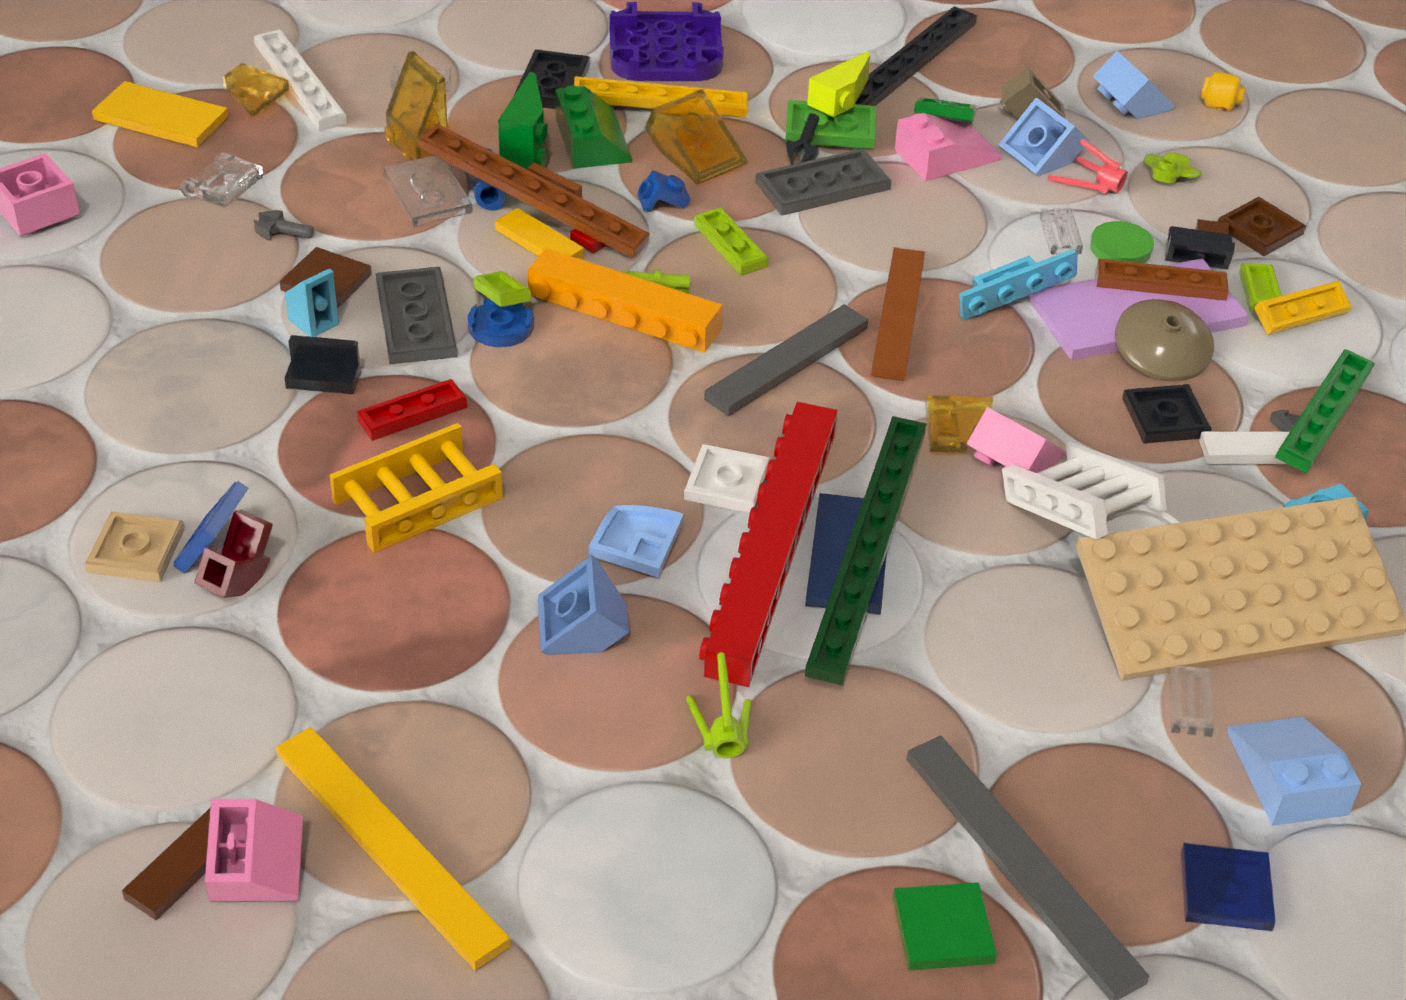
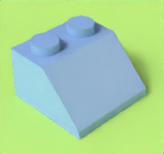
(1130, 88)

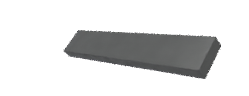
(785, 359)

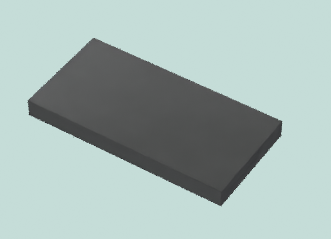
(822, 181)
(415, 315)

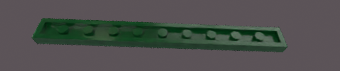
(865, 553)

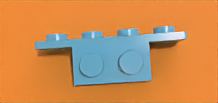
(1015, 282)

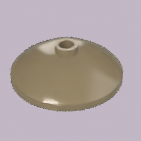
(1164, 340)

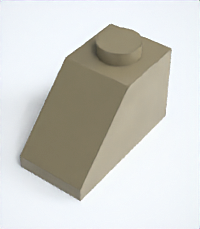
(1022, 91)

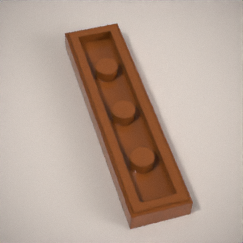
(1162, 279)

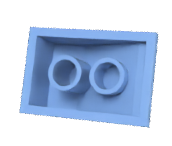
(1295, 770)

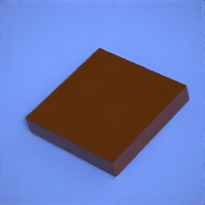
(1262, 226)
(347, 272)

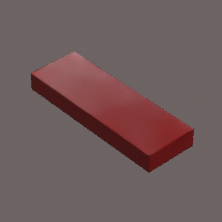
(411, 409)

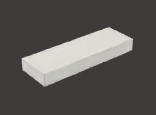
(1242, 447)

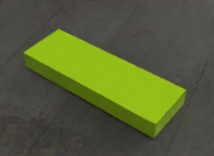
(731, 241)

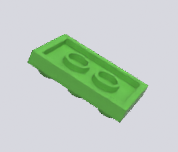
(849, 129)

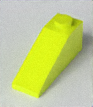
(839, 86)

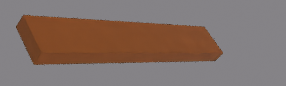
(898, 314)

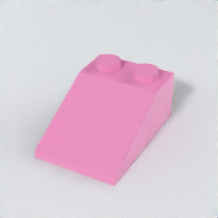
(941, 146)

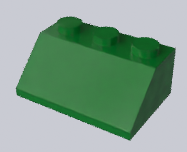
(589, 129)

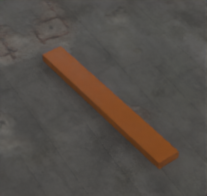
(534, 190)

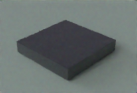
(1166, 413)

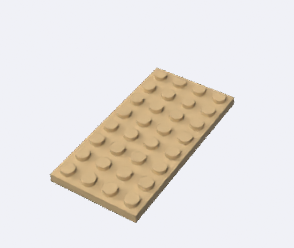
(1240, 587)

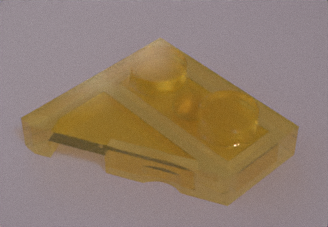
(254, 87)
(953, 420)

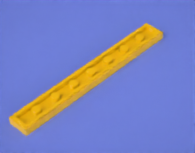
(394, 849)

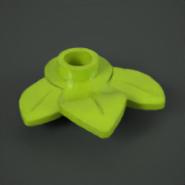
(1170, 167)

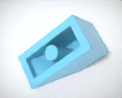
(313, 304)

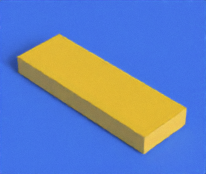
(535, 235)
(1302, 307)

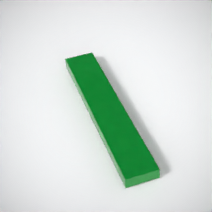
(1325, 411)

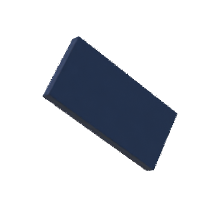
(831, 537)

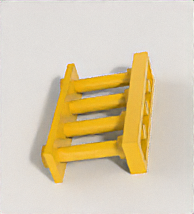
(428, 509)

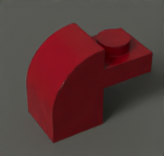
(241, 560)

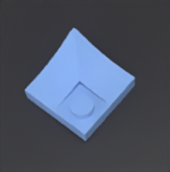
(636, 537)

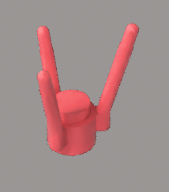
(1110, 175)

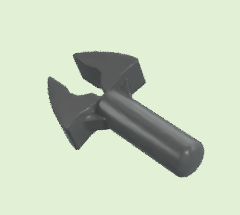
(273, 222)

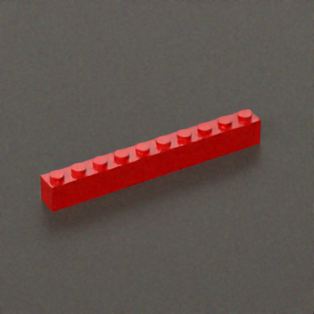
(770, 545)

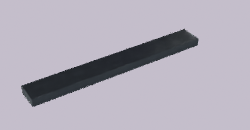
(915, 55)

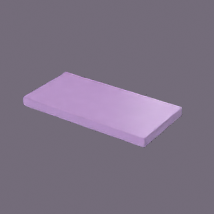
(1087, 315)

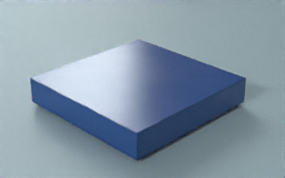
(210, 526)

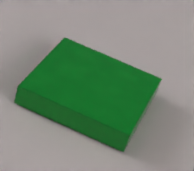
(945, 108)
(944, 926)

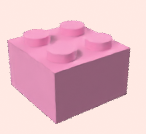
(36, 194)

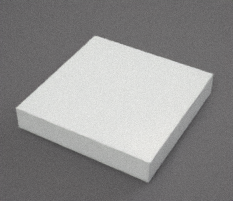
(726, 478)

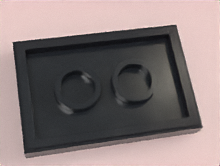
(555, 71)

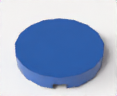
(500, 325)

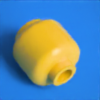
(1222, 91)

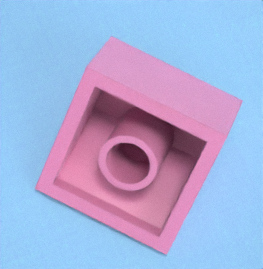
(1010, 443)

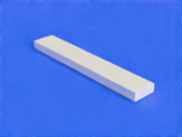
(302, 81)

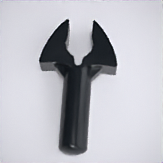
(804, 142)

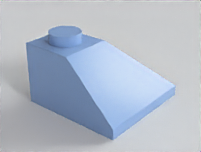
(1043, 139)

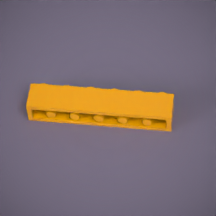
(625, 300)

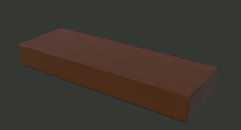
(171, 871)

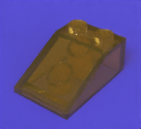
(415, 106)
(694, 137)

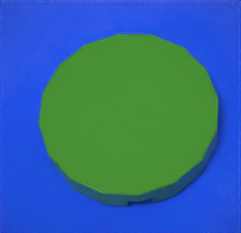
(1121, 242)

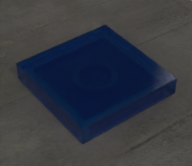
(1227, 887)

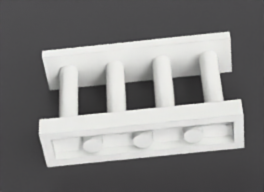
(1084, 509)

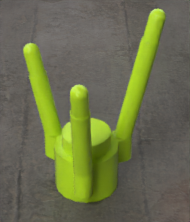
(727, 735)

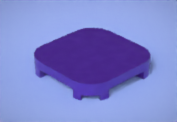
(666, 44)

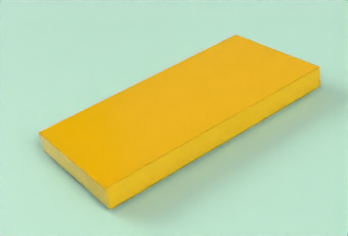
(160, 114)

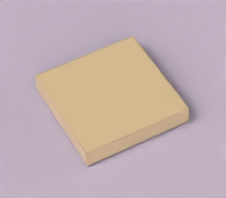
(135, 546)

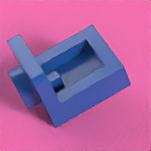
(662, 187)

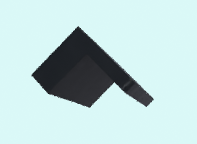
(1194, 244)
(323, 364)

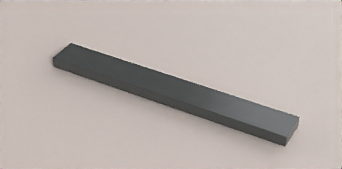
(1028, 870)

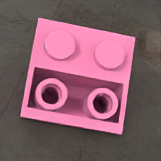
(253, 852)

